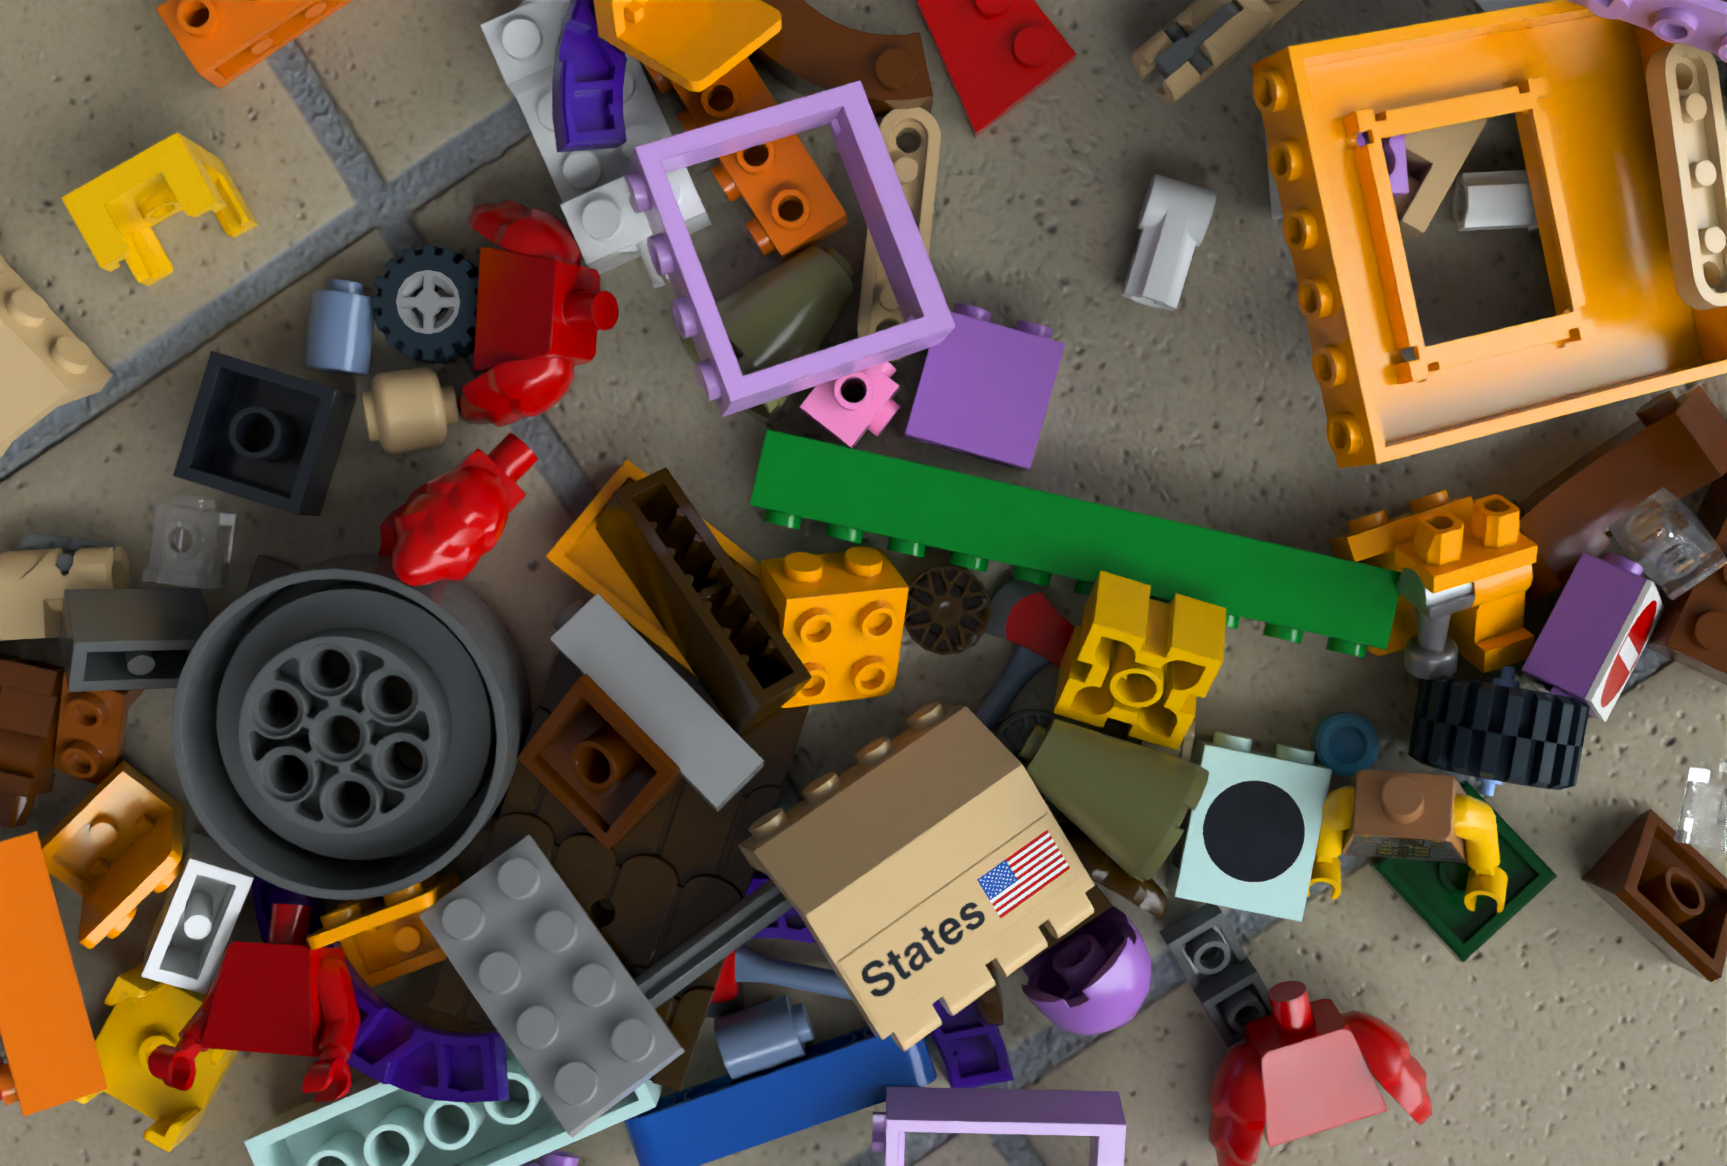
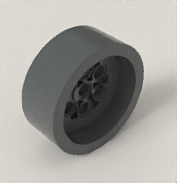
(463, 717)

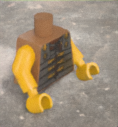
(1411, 820)

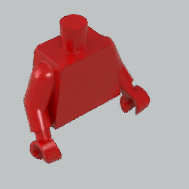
(274, 1002)

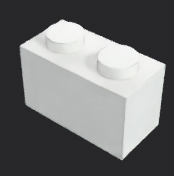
(196, 917)

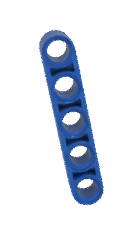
(743, 1113)

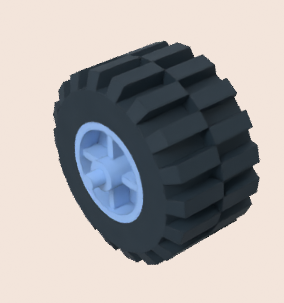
(1498, 732)

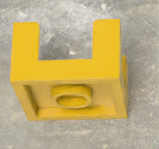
(127, 201)
(142, 1019)

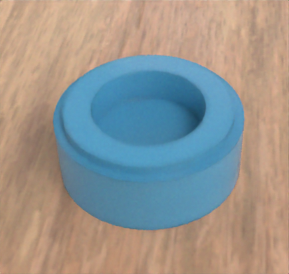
(1345, 743)

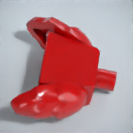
(532, 314)
(456, 515)
(1308, 1074)

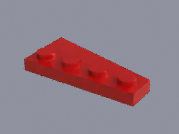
(994, 52)

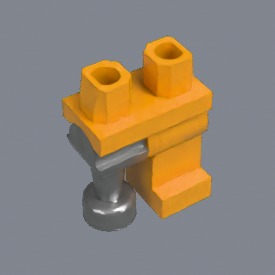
(1467, 589)

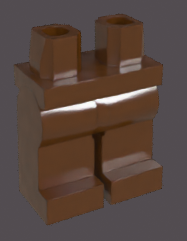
(27, 733)

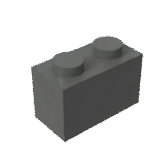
(129, 636)

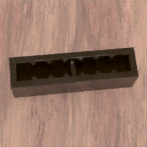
(701, 600)

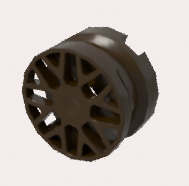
(947, 610)

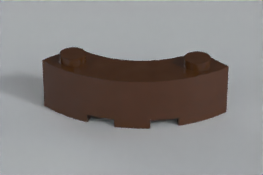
(822, 54)
(1672, 446)

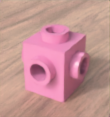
(851, 420)

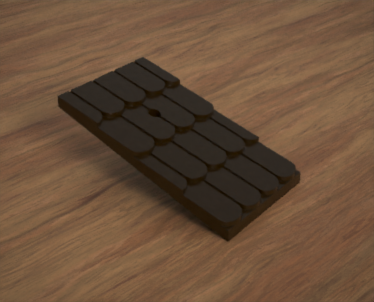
(662, 876)

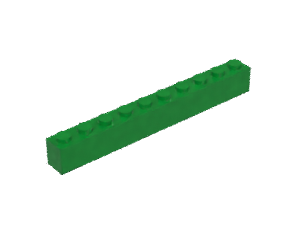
(1072, 539)

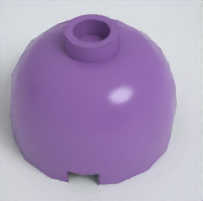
(1092, 976)

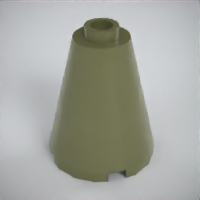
(783, 313)
(1115, 791)

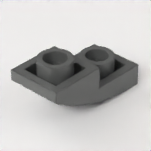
(1218, 971)

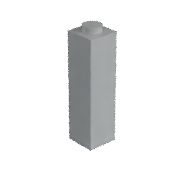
(656, 699)

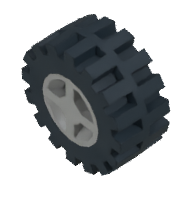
(409, 303)

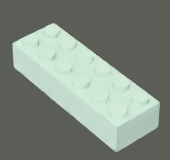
(399, 1128)

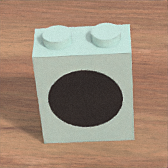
(1252, 829)

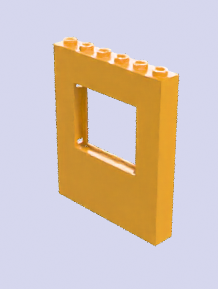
(1595, 203)

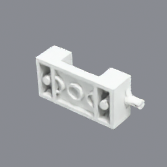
(588, 180)

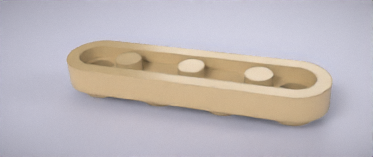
(1692, 169)
(918, 180)

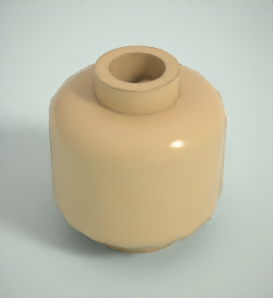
(408, 410)

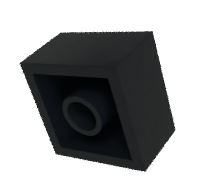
(264, 435)

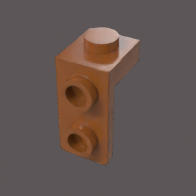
(92, 731)

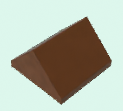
(599, 762)
(1666, 894)

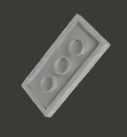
(551, 985)

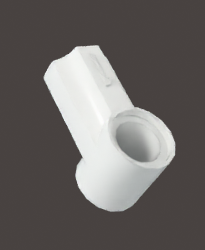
(1494, 201)
(1171, 226)

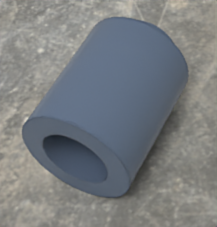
(339, 329)
(763, 1036)

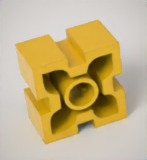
(1140, 660)

